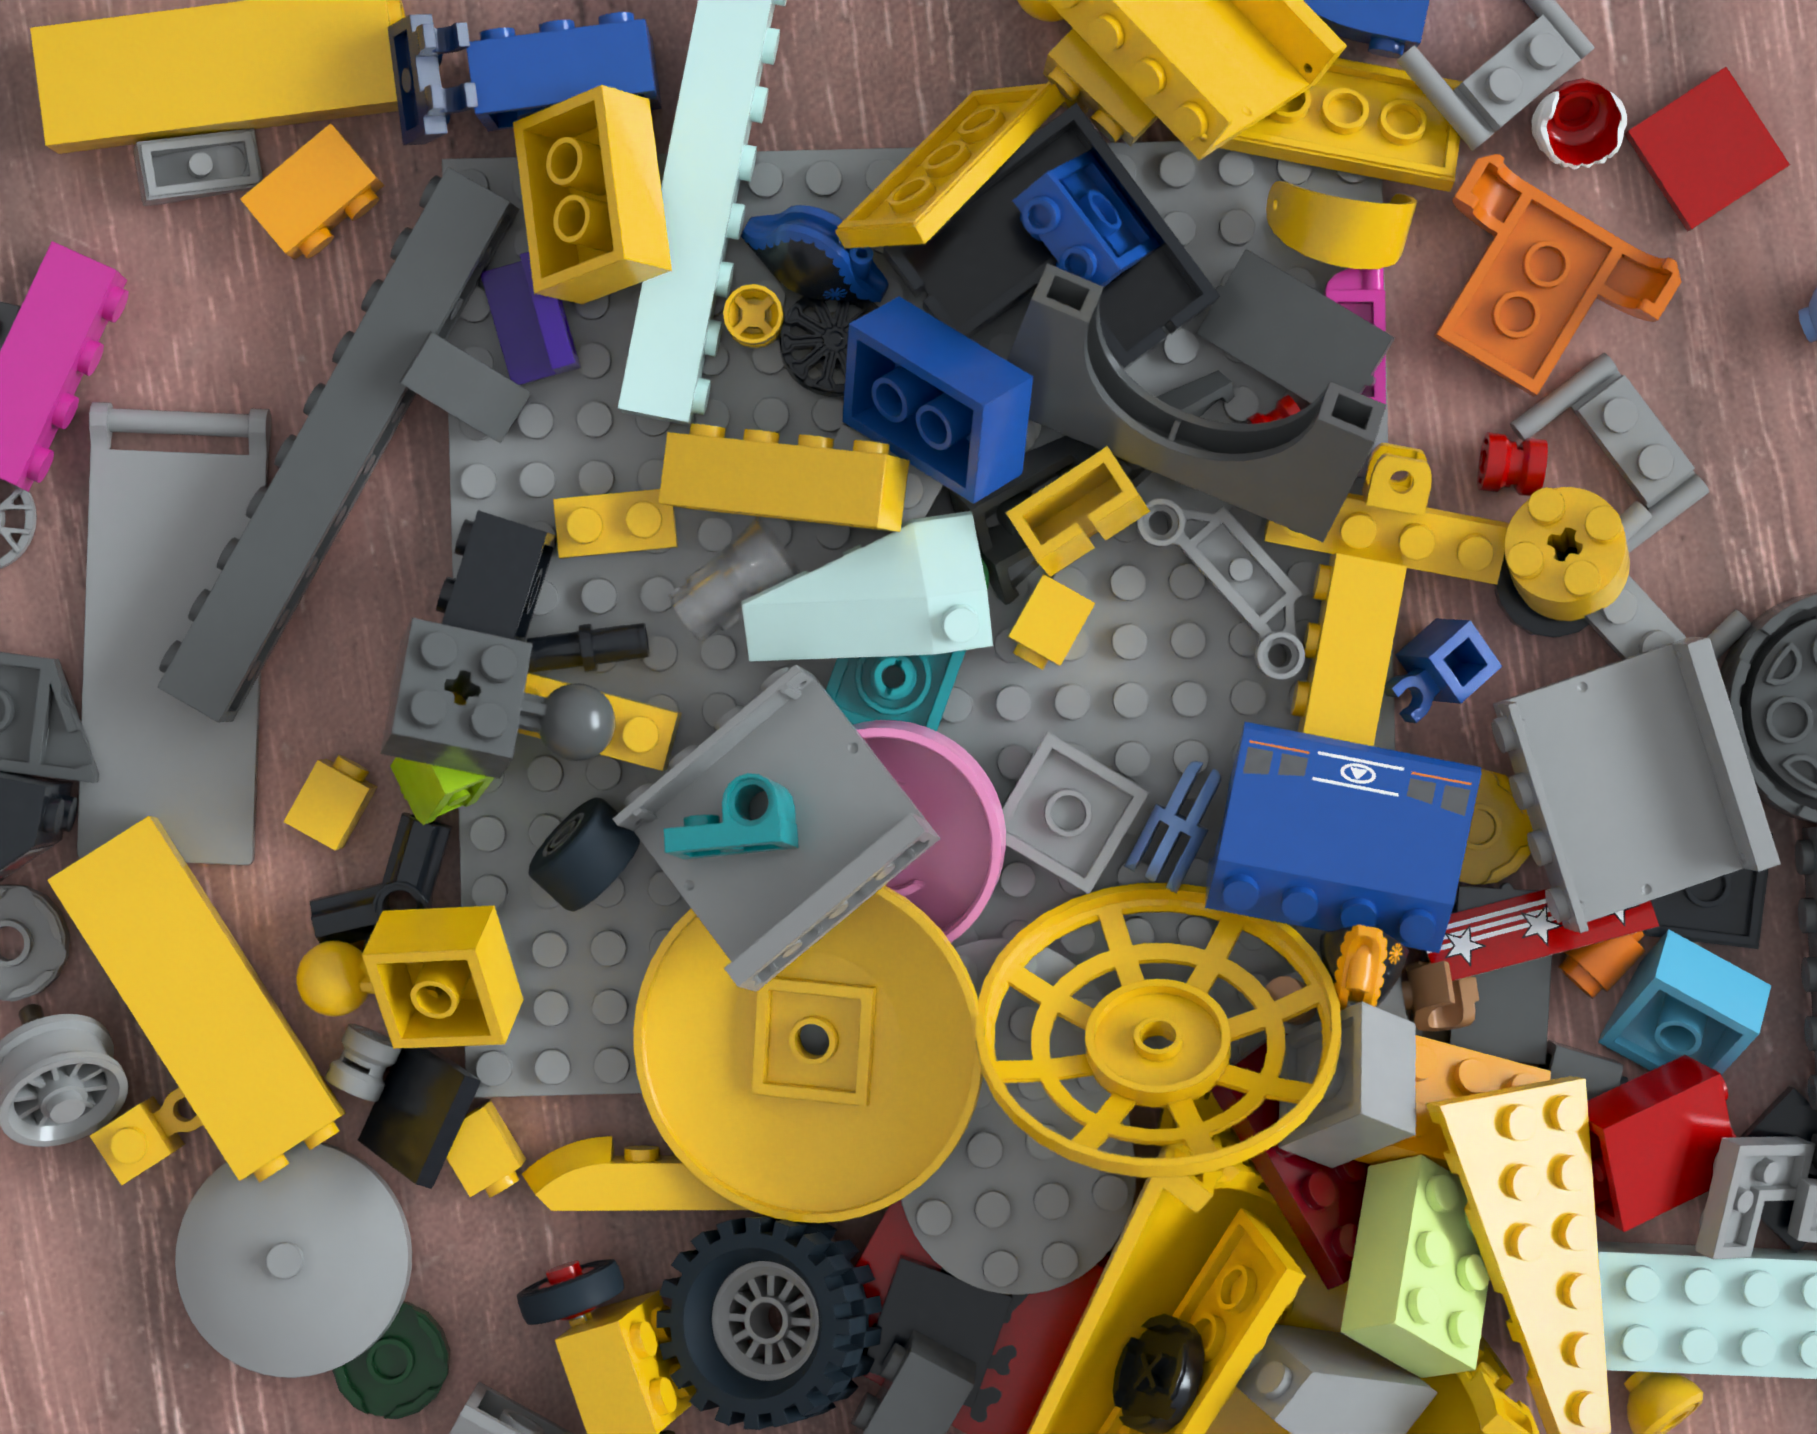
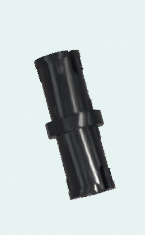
(588, 647)

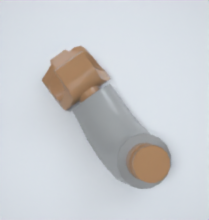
(1429, 993)

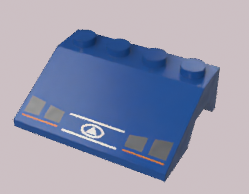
(1342, 836)

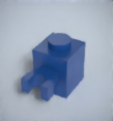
(1442, 666)

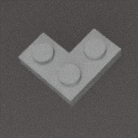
(1743, 1179)

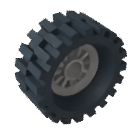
(709, 1316)

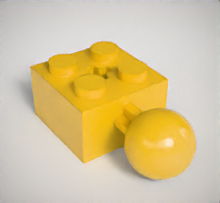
(434, 972)

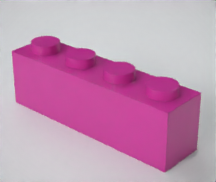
(47, 355)

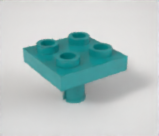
(895, 687)

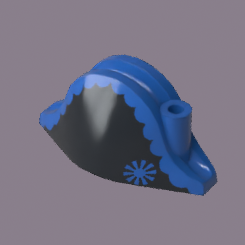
(810, 258)

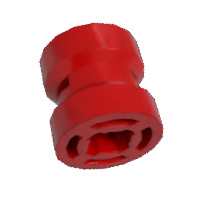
(1507, 464)

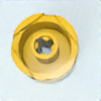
(1550, 525)

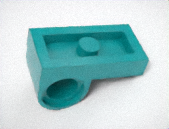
(738, 834)

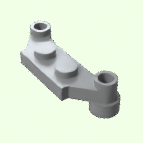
(1240, 574)

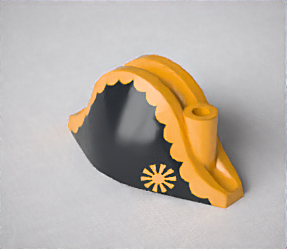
(1362, 963)

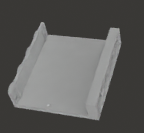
(1633, 781)
(848, 810)

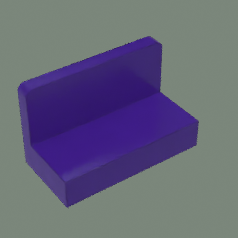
(528, 325)

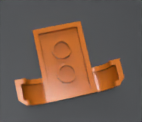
(1541, 277)

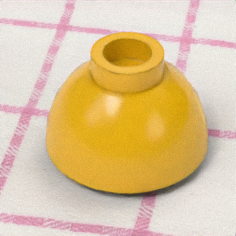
(1660, 1401)

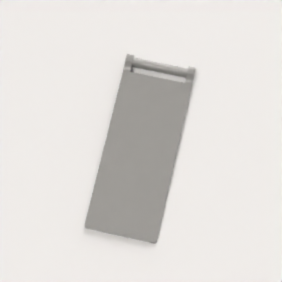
(149, 555)

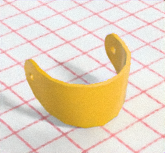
(1340, 228)

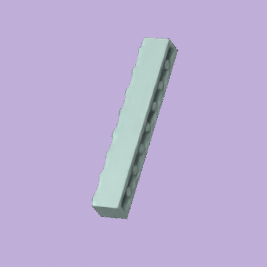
(701, 213)

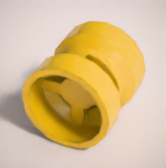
(748, 308)

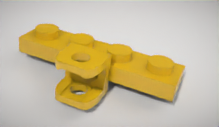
(1397, 527)

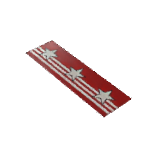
(1524, 931)

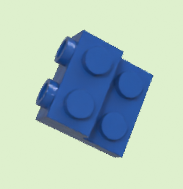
(1085, 221)

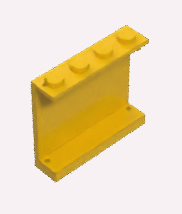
(1208, 62)

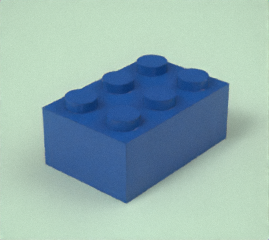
(544, 68)
(937, 399)

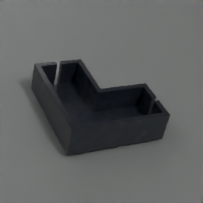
(990, 262)

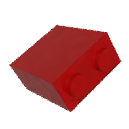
(1656, 1141)

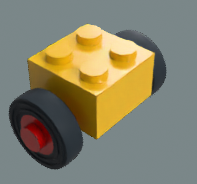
(612, 1352)

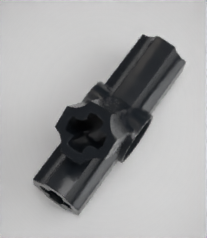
(410, 868)

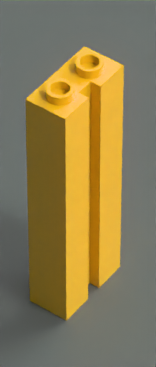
(213, 70)
(198, 999)

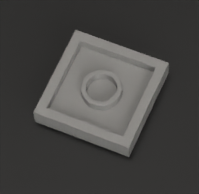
(1070, 812)

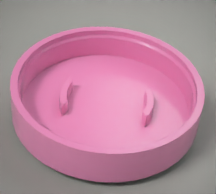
(961, 805)

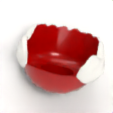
(1579, 124)

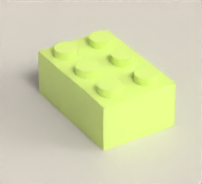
(1416, 1270)

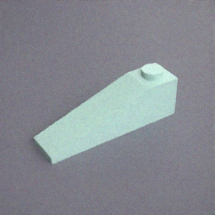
(889, 598)

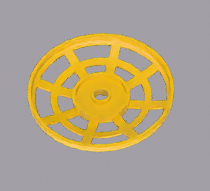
(1156, 1008)

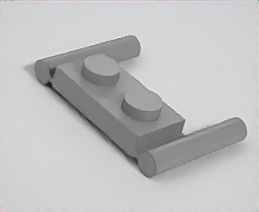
(1507, 79)
(1628, 437)
(1638, 625)

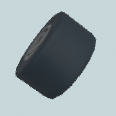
(583, 855)

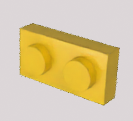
(613, 524)

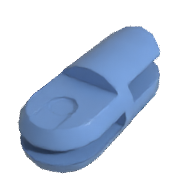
(1177, 825)

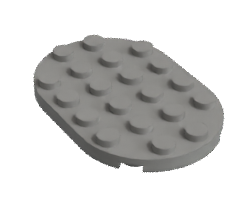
(1001, 1202)

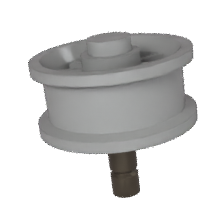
(58, 1078)

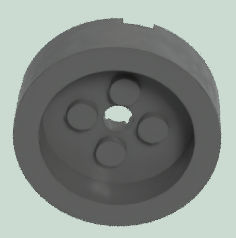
(1774, 703)

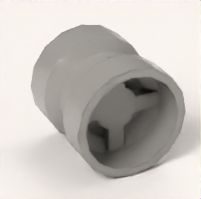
(362, 1063)

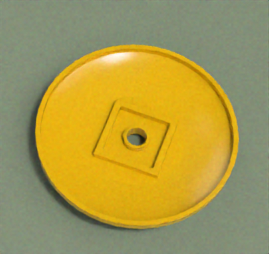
(800, 1128)

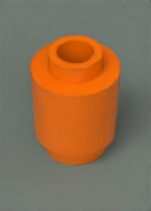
(1602, 963)

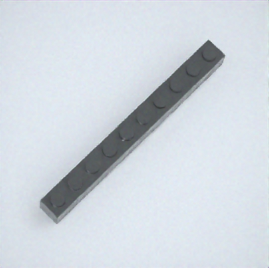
(336, 447)

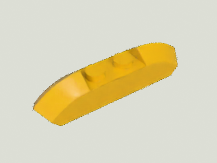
(594, 1179)

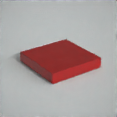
(1707, 149)

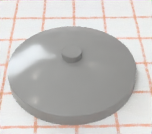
(296, 1265)

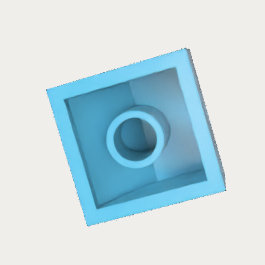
(1686, 1005)

